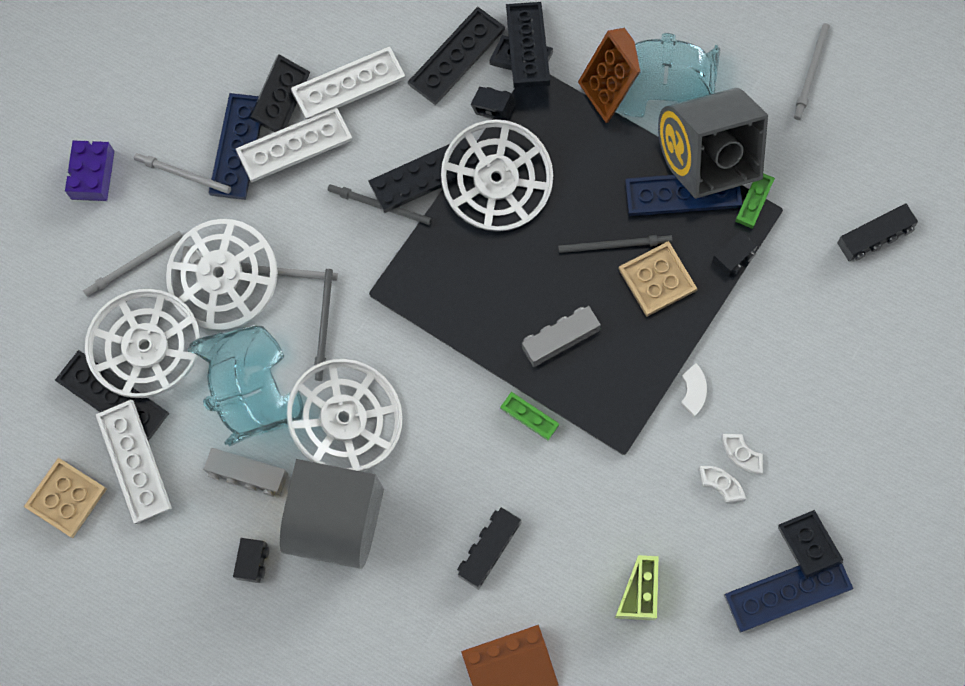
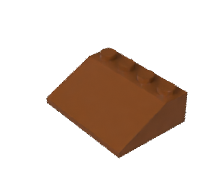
(611, 72)
(511, 661)

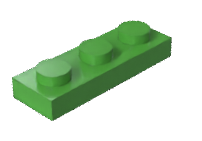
(754, 201)
(529, 416)

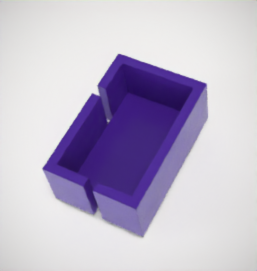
(89, 170)

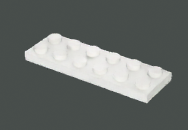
(348, 83)
(294, 144)
(133, 461)

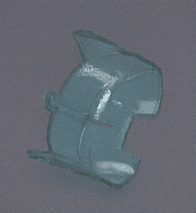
(690, 73)
(240, 365)

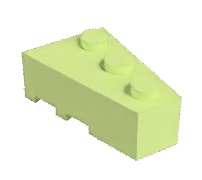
(641, 592)

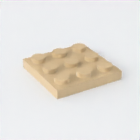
(657, 278)
(65, 497)

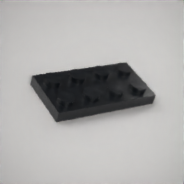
(276, 99)

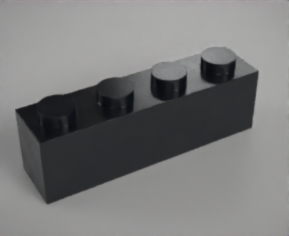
(877, 232)
(489, 548)

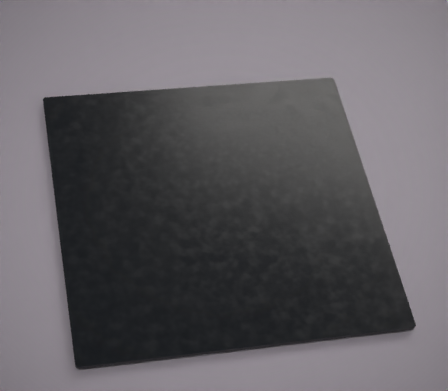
(498, 287)

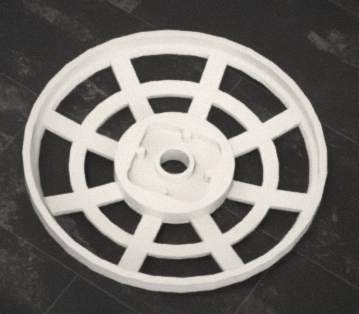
(499, 164)
(229, 280)
(135, 337)
(351, 408)

